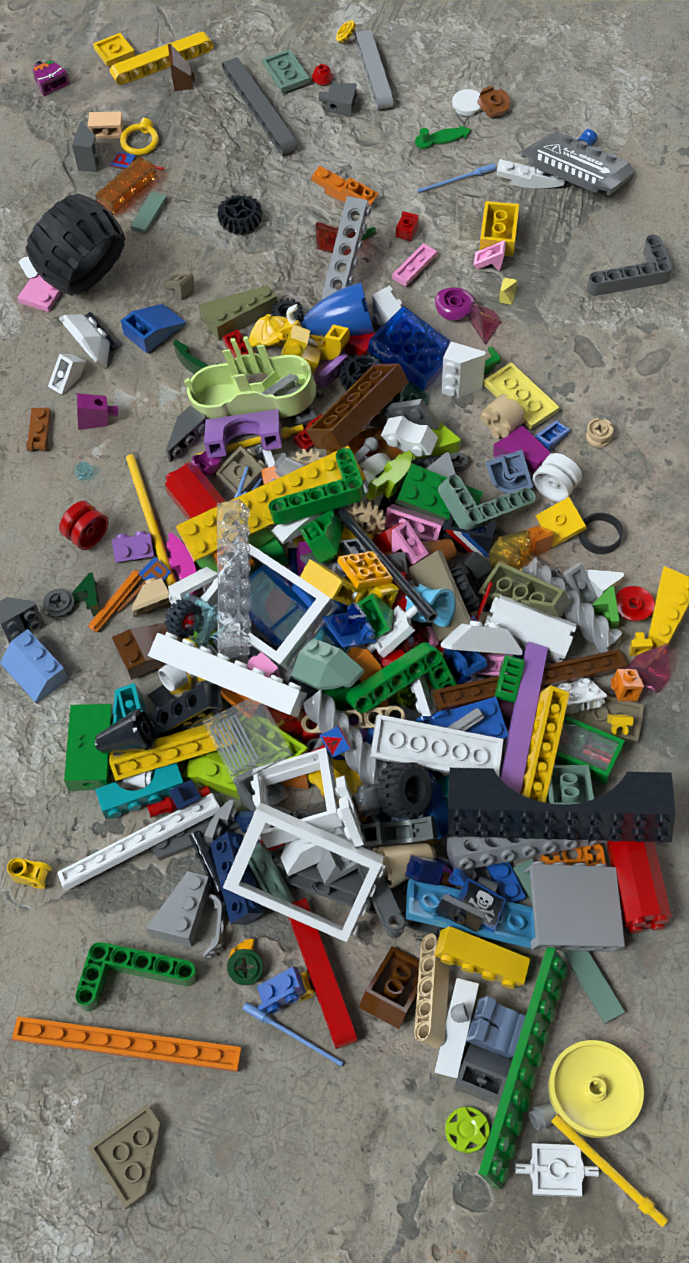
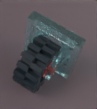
(192, 619)

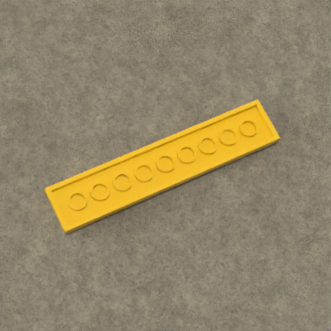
(201, 531)

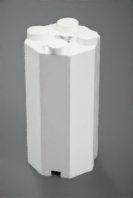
(533, 626)

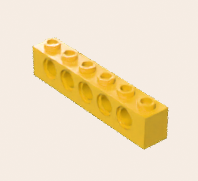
(544, 743)

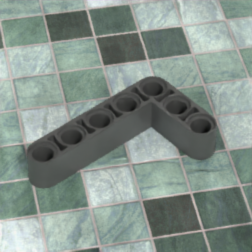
(654, 272)

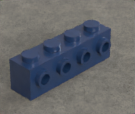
(224, 852)

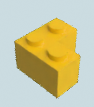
(297, 345)

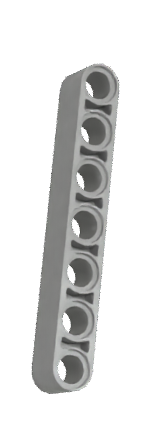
(373, 69)

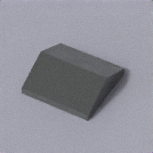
(275, 792)

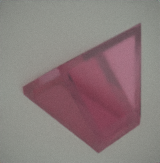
(484, 321)
(653, 667)

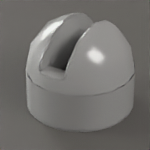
(459, 1013)

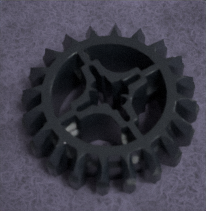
(239, 214)
(359, 366)

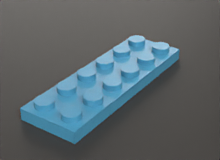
(513, 926)

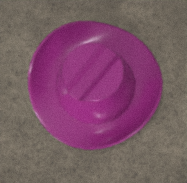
(453, 303)

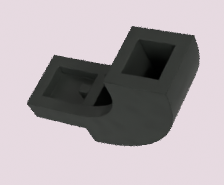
(399, 832)

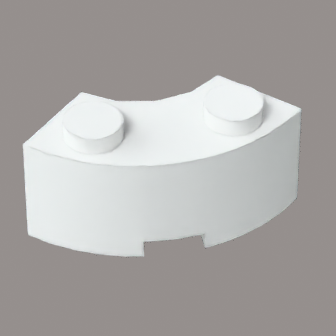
(409, 436)

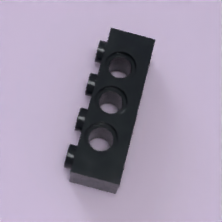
(186, 710)

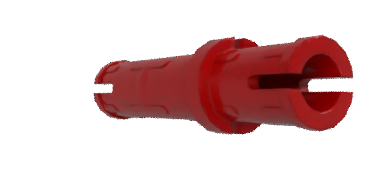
(168, 805)

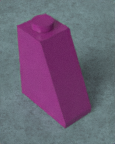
(522, 439)

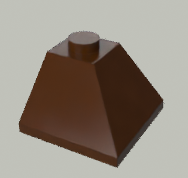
(180, 71)

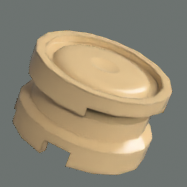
(599, 432)

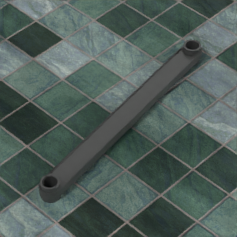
(382, 897)

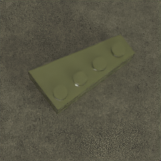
(237, 310)
(524, 589)

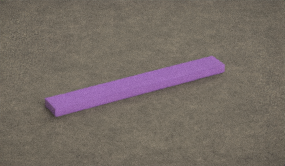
(523, 717)

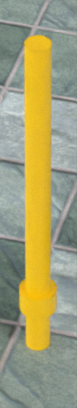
(286, 432)
(644, 1203)

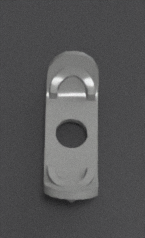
(216, 944)

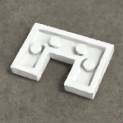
(348, 812)

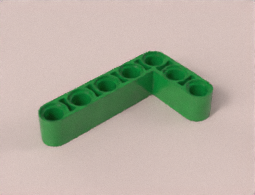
(322, 497)
(403, 675)
(130, 966)

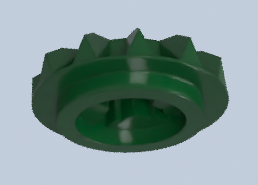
(237, 974)

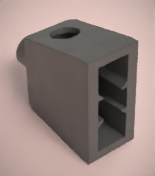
(340, 98)

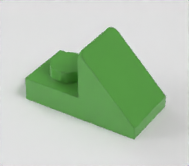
(607, 605)

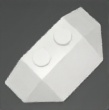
(88, 336)
(482, 639)
(303, 854)

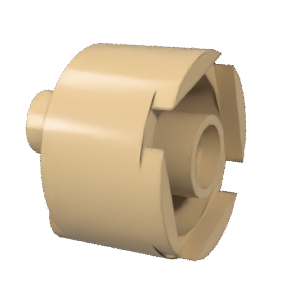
(502, 416)

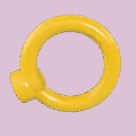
(145, 126)

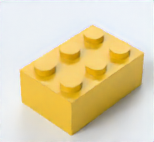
(499, 225)

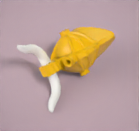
(274, 329)

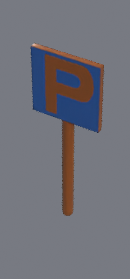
(151, 570)

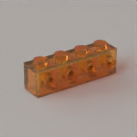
(126, 185)

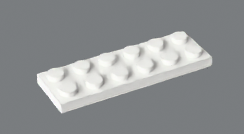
(433, 746)

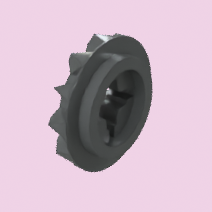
(52, 599)

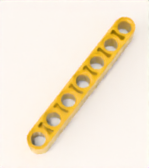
(158, 58)

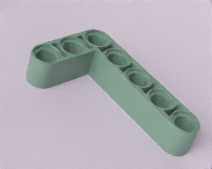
(473, 516)

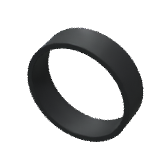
(601, 549)

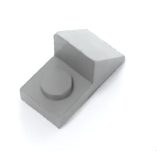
(579, 582)
(335, 866)

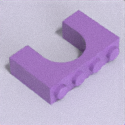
(222, 429)

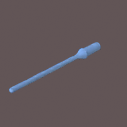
(478, 171)
(264, 1017)

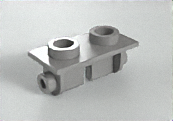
(284, 386)

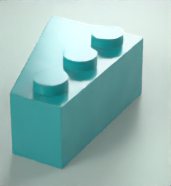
(126, 701)

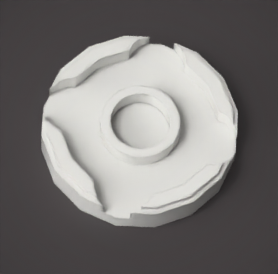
(466, 102)

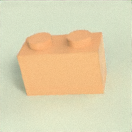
(106, 124)

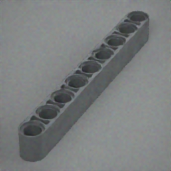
(259, 106)

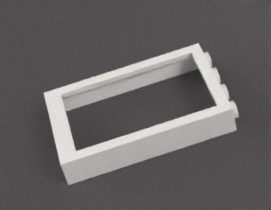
(305, 629)
(317, 836)

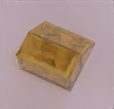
(511, 549)

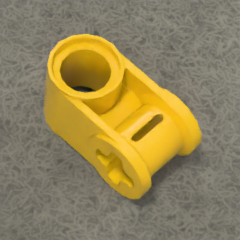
(33, 872)

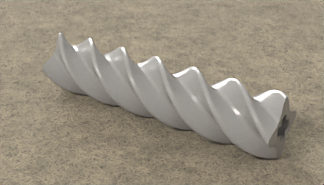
(592, 626)
(322, 710)

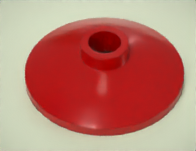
(637, 597)

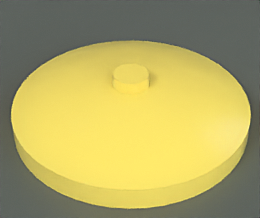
(596, 1089)

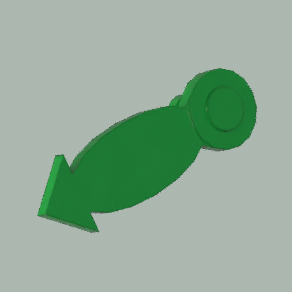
(443, 136)

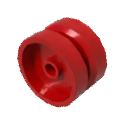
(83, 525)

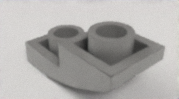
(222, 817)

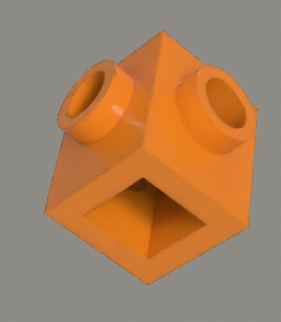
(627, 684)

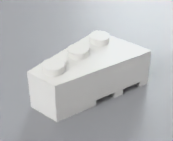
(384, 306)

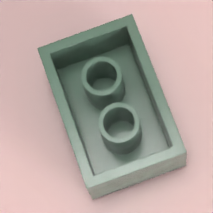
(570, 785)

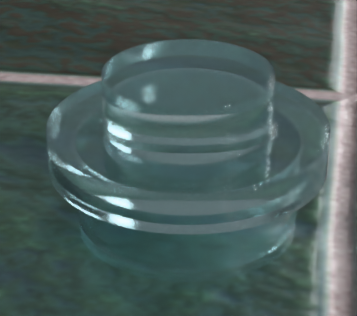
(83, 471)

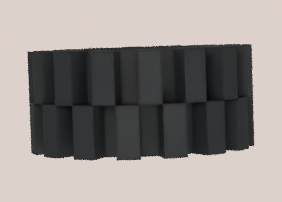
(282, 307)

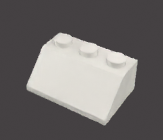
(462, 370)

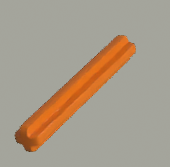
(115, 601)

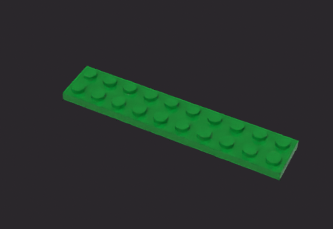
(522, 1071)

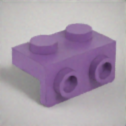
(132, 547)

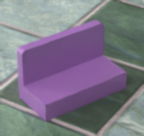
(329, 370)

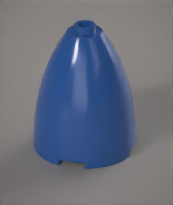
(342, 308)

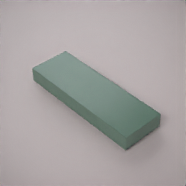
(148, 212)
(268, 873)

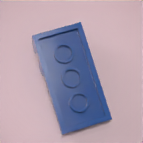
(490, 725)

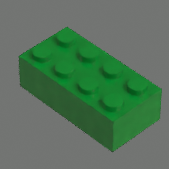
(421, 493)

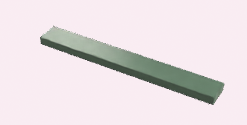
(582, 966)

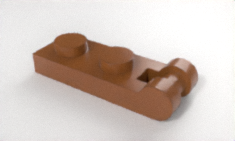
(38, 429)

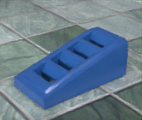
(550, 438)

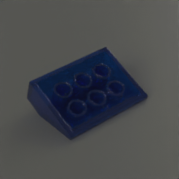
(412, 344)

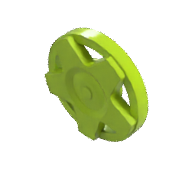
(467, 1130)

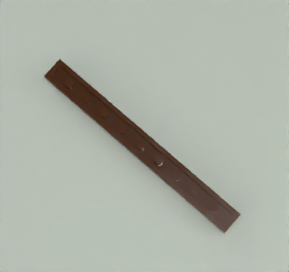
(553, 675)

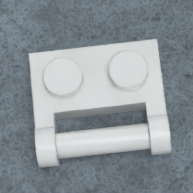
(424, 703)

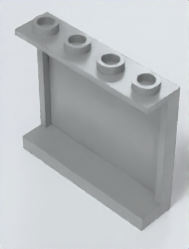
(575, 907)

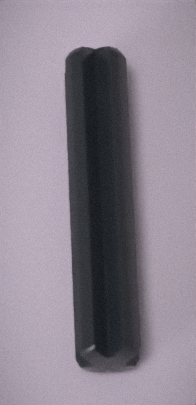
(113, 343)

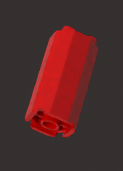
(191, 491)
(640, 885)

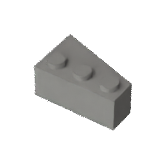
(182, 911)

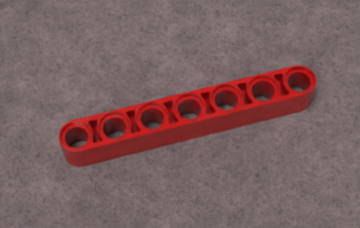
(323, 981)

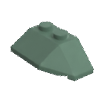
(325, 666)

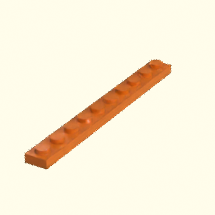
(127, 1044)

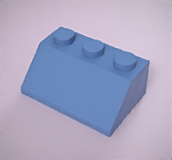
(33, 666)

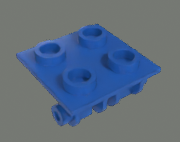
(364, 636)

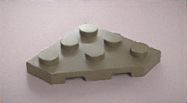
(128, 1155)

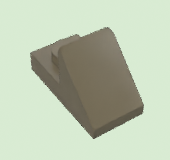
(182, 283)

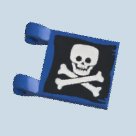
(479, 898)

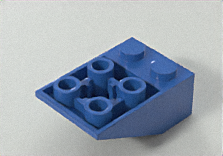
(151, 326)

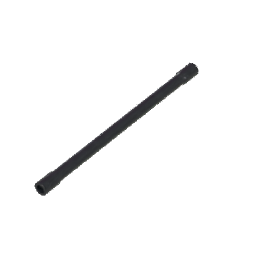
(422, 606)

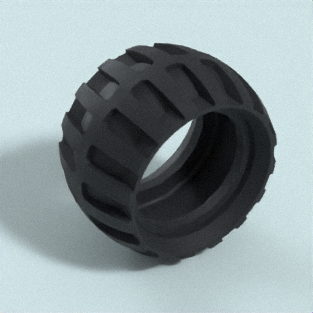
(75, 244)

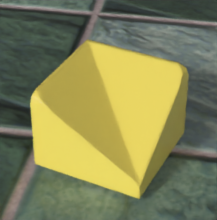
(508, 291)

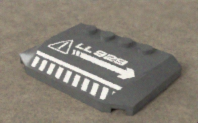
(579, 163)

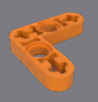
(583, 856)

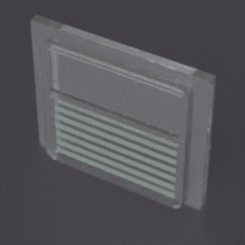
(247, 739)

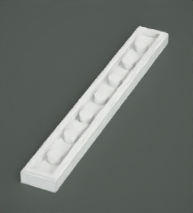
(138, 841)

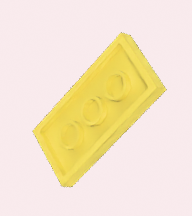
(516, 385)

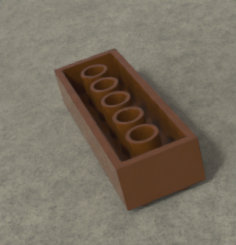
(358, 406)

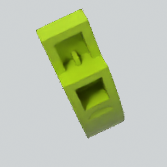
(391, 478)

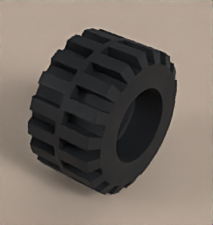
(466, 587)
(404, 790)

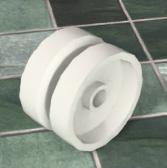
(557, 477)

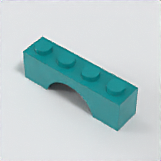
(117, 800)

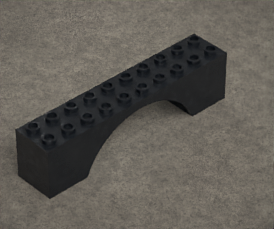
(634, 810)

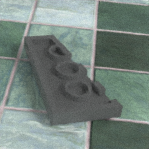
(413, 410)
(181, 841)

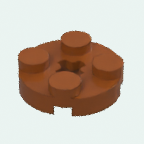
(491, 108)

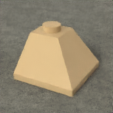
(151, 596)

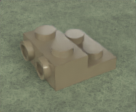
(233, 468)

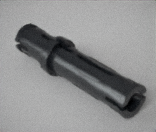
(204, 854)

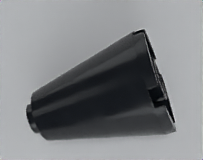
(127, 734)

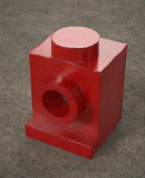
(407, 226)

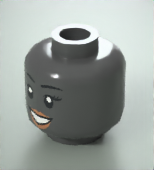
(366, 800)

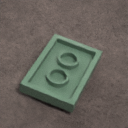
(285, 71)

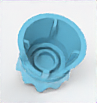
(440, 600)

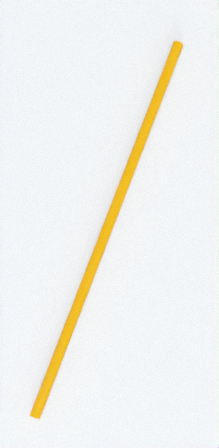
(151, 522)

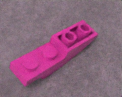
(181, 559)

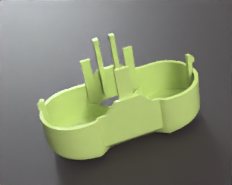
(225, 391)

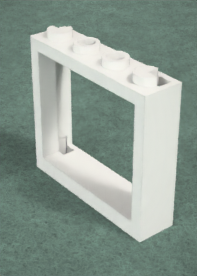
(293, 768)

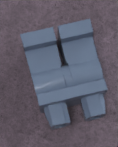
(495, 1028)

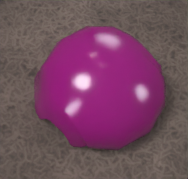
(206, 465)

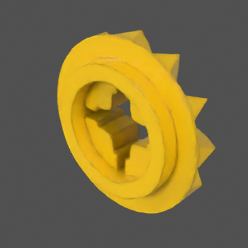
(345, 31)

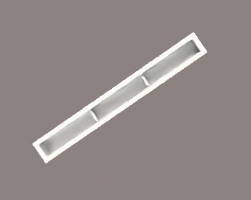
(228, 675)

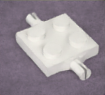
(400, 631)
(556, 1170)

